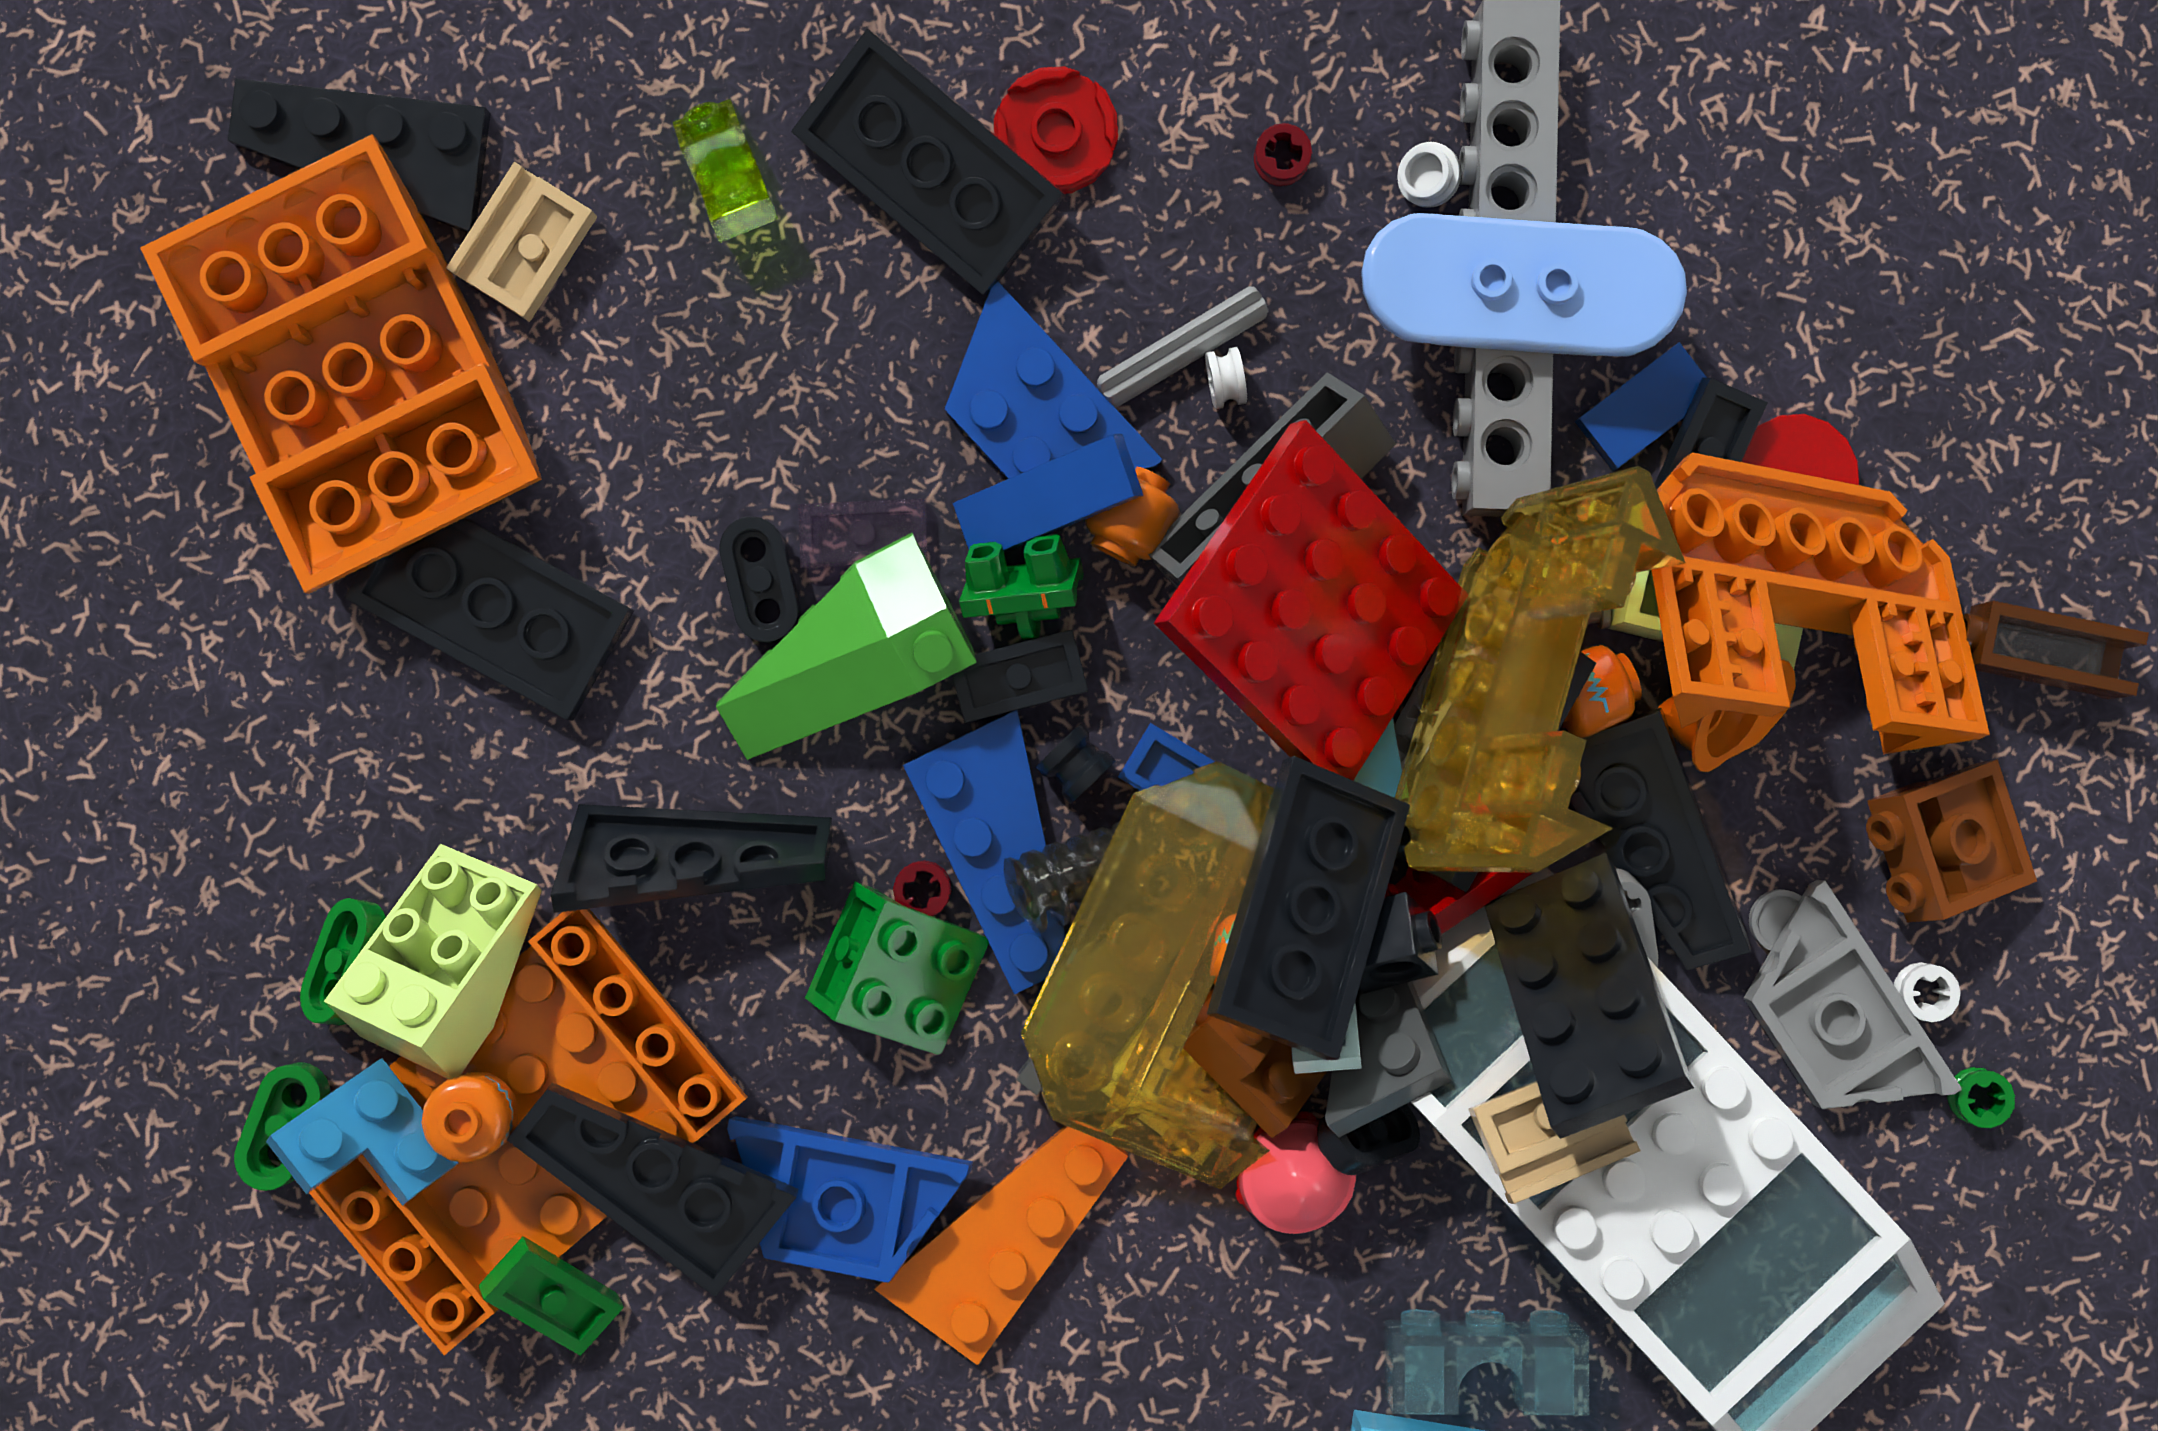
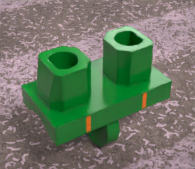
(1021, 591)

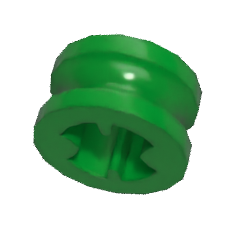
(2002, 1093)

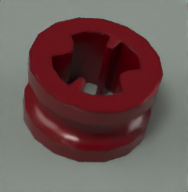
(1297, 143)
(910, 874)

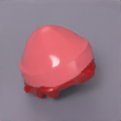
(1294, 1183)

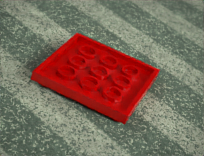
(1312, 606)

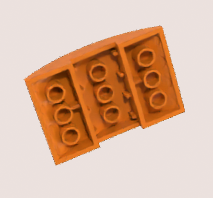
(344, 362)

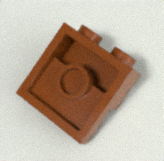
(1950, 843)
(1251, 1070)

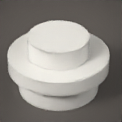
(1429, 174)

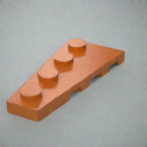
(995, 1252)

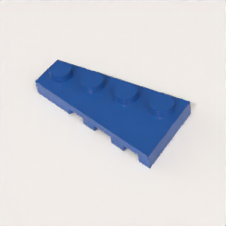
(982, 813)

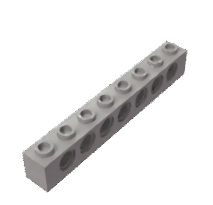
(1529, 39)

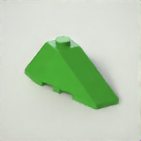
(856, 650)

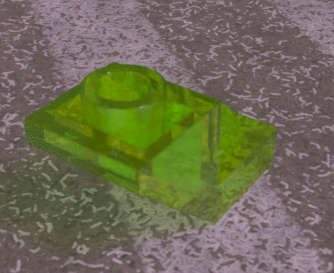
(724, 169)

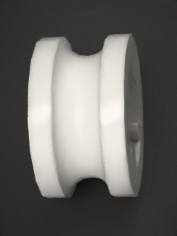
(1226, 378)
(1948, 991)

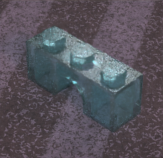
(1433, 1355)

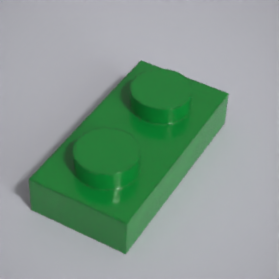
(550, 1296)

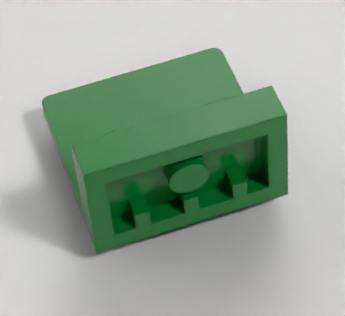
(896, 971)

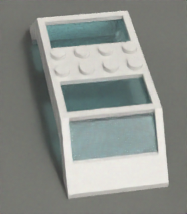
(1719, 1244)

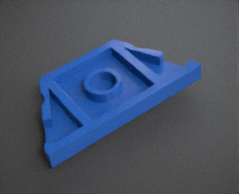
(1027, 398)
(856, 1199)

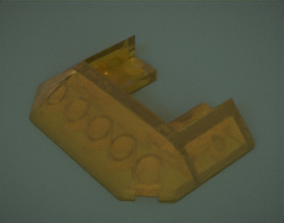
(1495, 764)
(1138, 973)

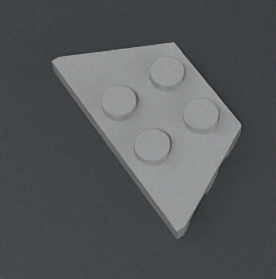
(1840, 1013)

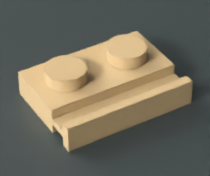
(522, 242)
(1532, 1155)

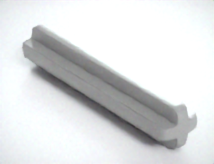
(1183, 346)

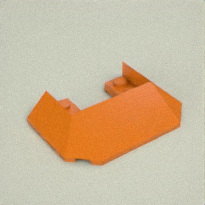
(1816, 558)

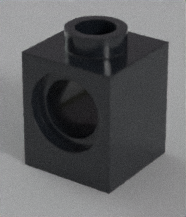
(1402, 945)

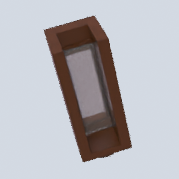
(2051, 648)

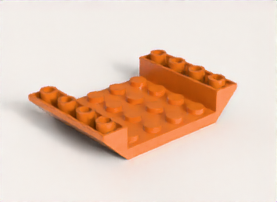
(568, 1018)

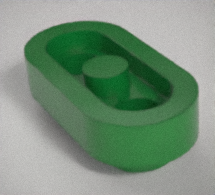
(341, 940)
(270, 1112)

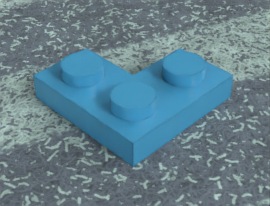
(365, 1117)

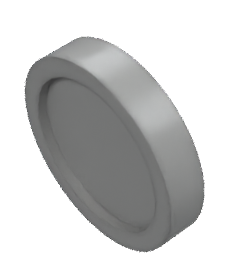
(1770, 915)

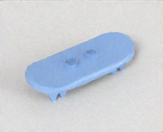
(1523, 285)

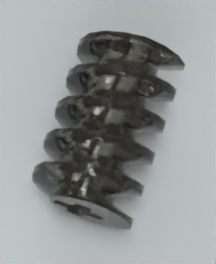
(1055, 877)

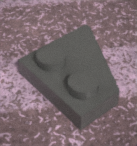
(1396, 1059)

